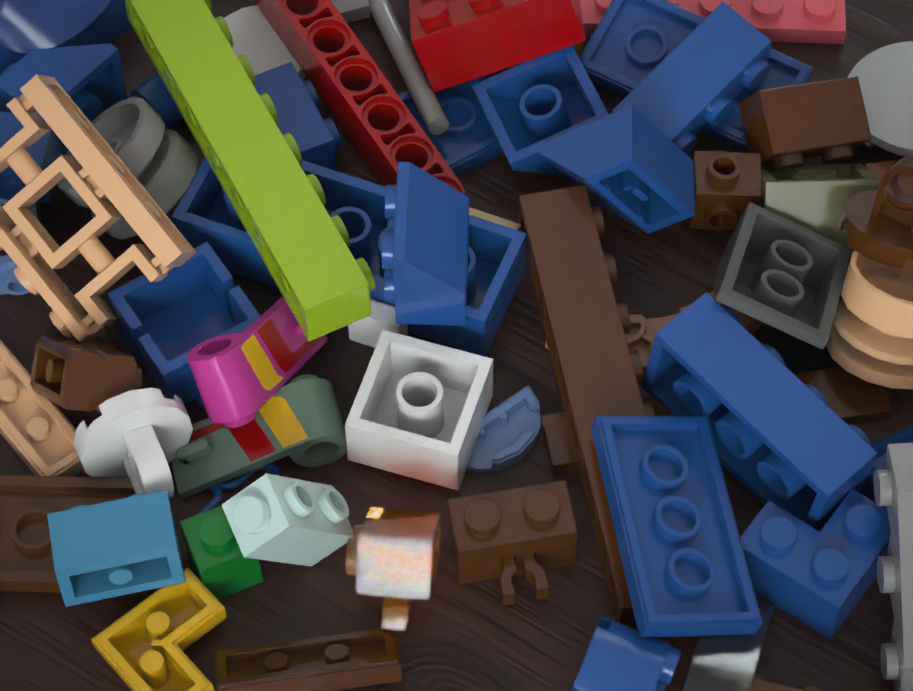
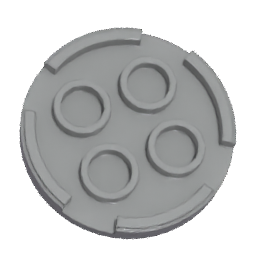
(888, 96)

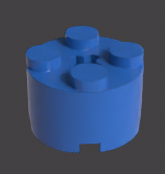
(624, 661)

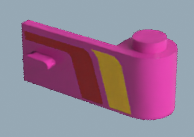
(247, 368)

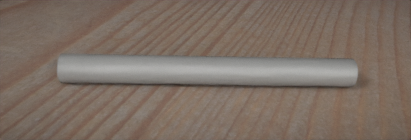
(409, 67)

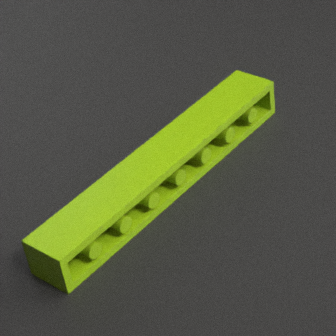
(255, 163)

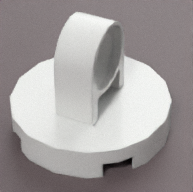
(135, 439)

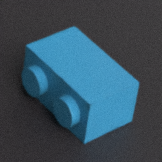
(115, 548)

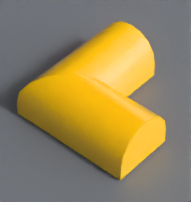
(150, 638)

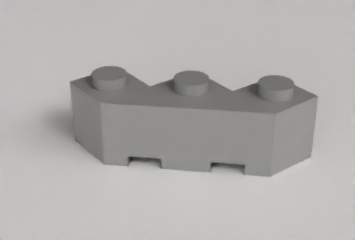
(895, 571)

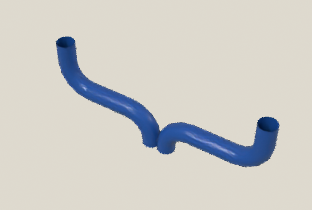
(216, 490)

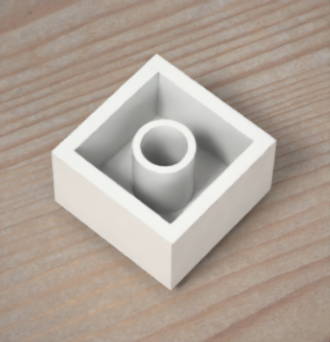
(419, 409)

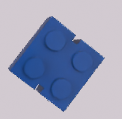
(176, 314)

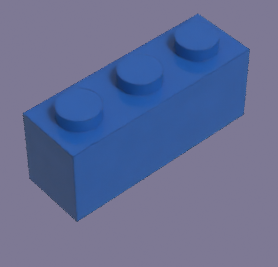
(702, 77)

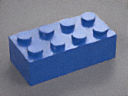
(763, 419)

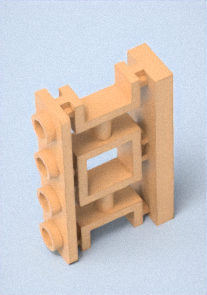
(100, 178)

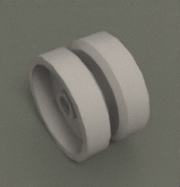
(153, 154)

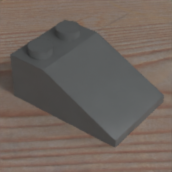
(782, 275)

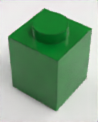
(217, 554)

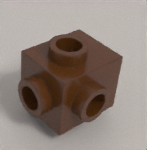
(724, 188)

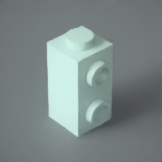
(288, 520)

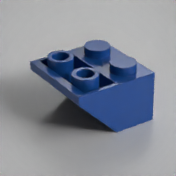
(628, 169)
(425, 249)

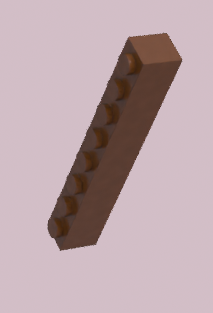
(585, 346)

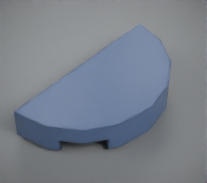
(507, 433)

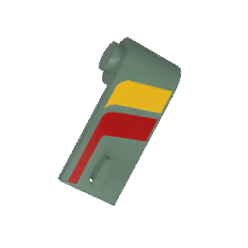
(294, 422)

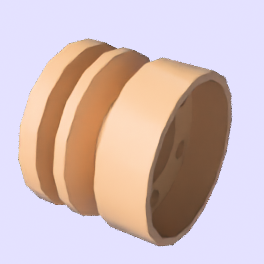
(875, 323)

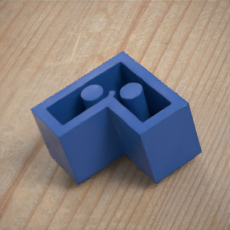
(815, 571)

